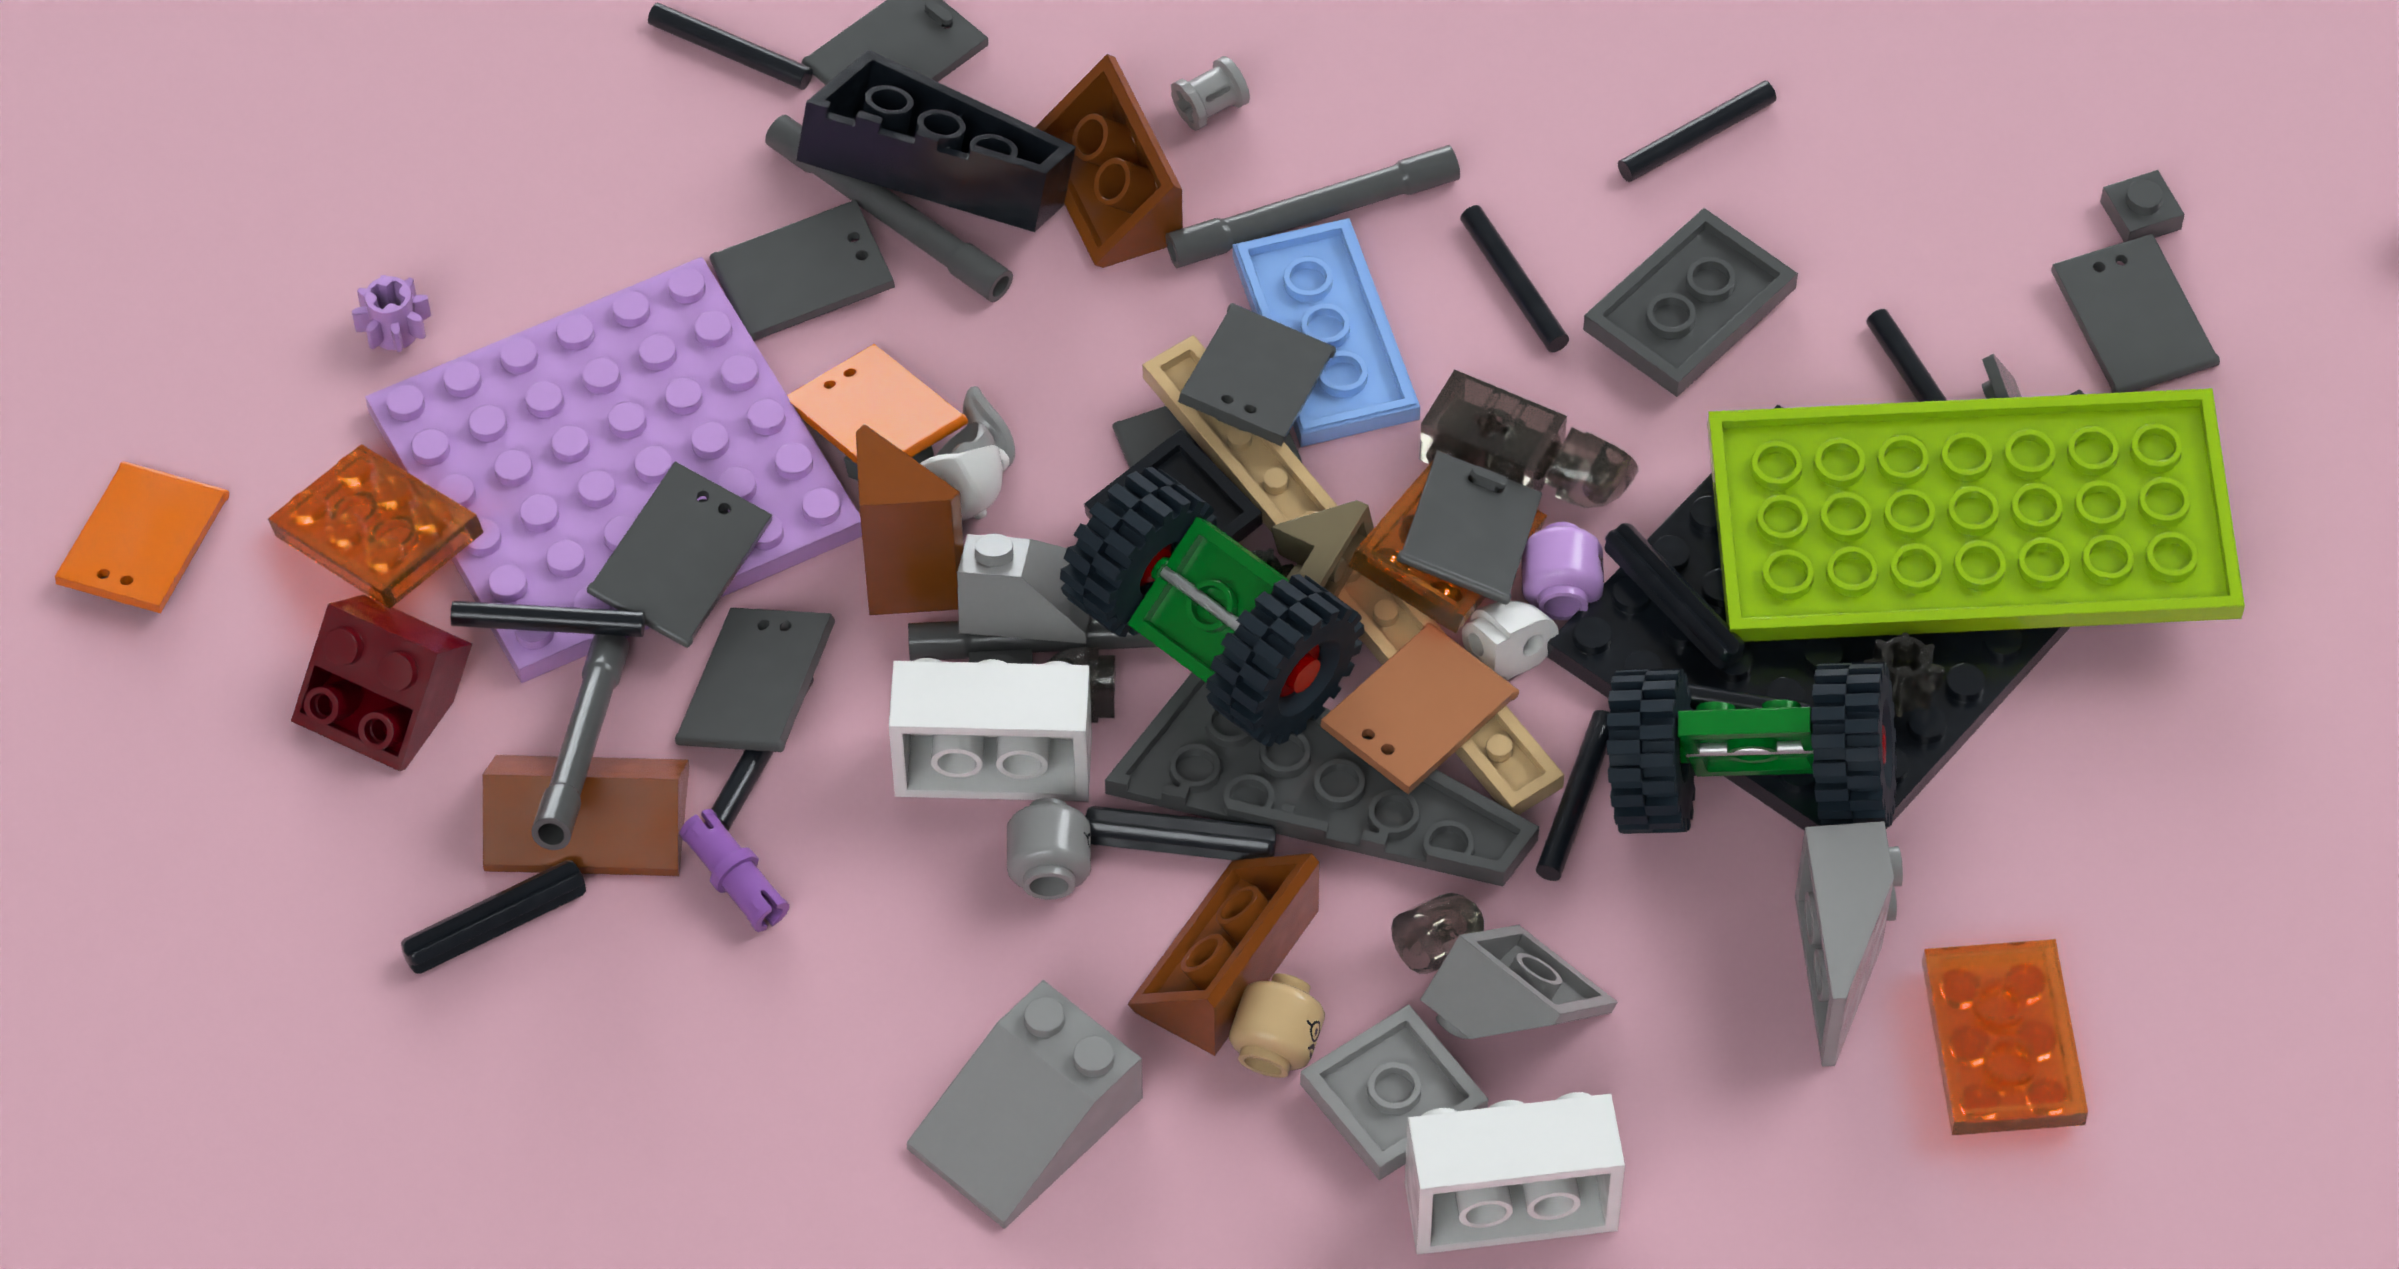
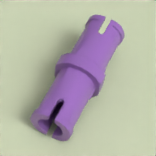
(734, 870)

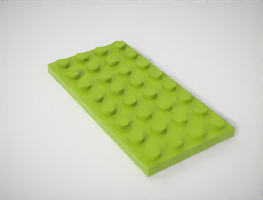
(1973, 515)

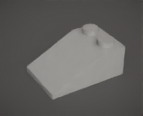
(1842, 914)
(1028, 1104)

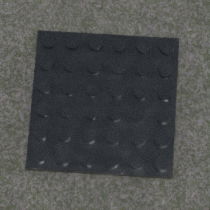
(1634, 634)

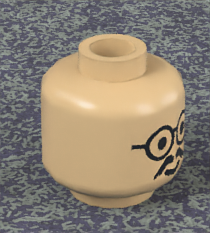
(1276, 1026)

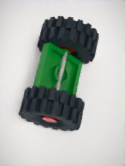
(1167, 572)
(1664, 743)

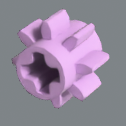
(391, 313)

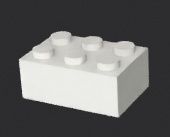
(990, 730)
(1513, 1172)

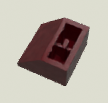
(379, 680)

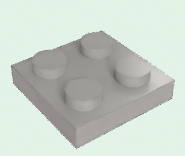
(1382, 1080)

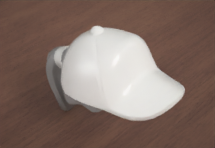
(976, 456)

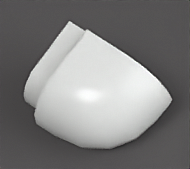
(1509, 637)

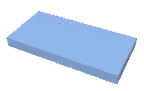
(1324, 289)

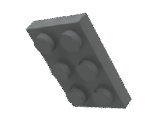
(1690, 302)

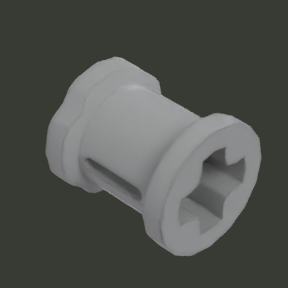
(1210, 93)

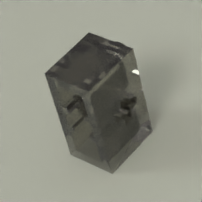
(1493, 430)

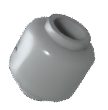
(1048, 848)

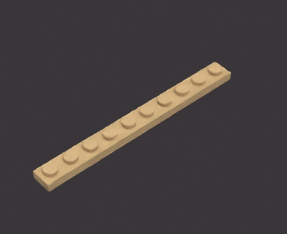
(1280, 486)

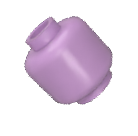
(1562, 570)

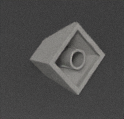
(1016, 591)
(1509, 984)

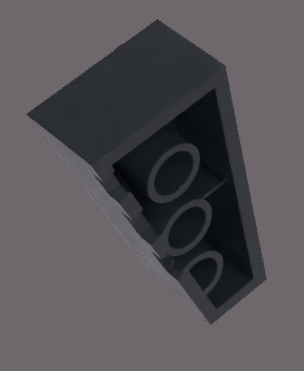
(934, 144)

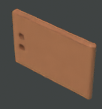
(1419, 708)

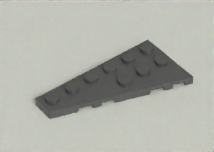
(1316, 793)

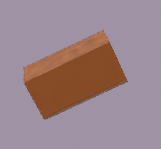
(1119, 176)
(907, 530)
(624, 821)
(1228, 943)

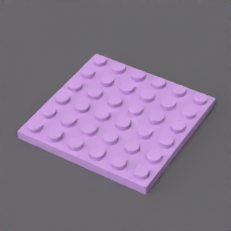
(577, 427)

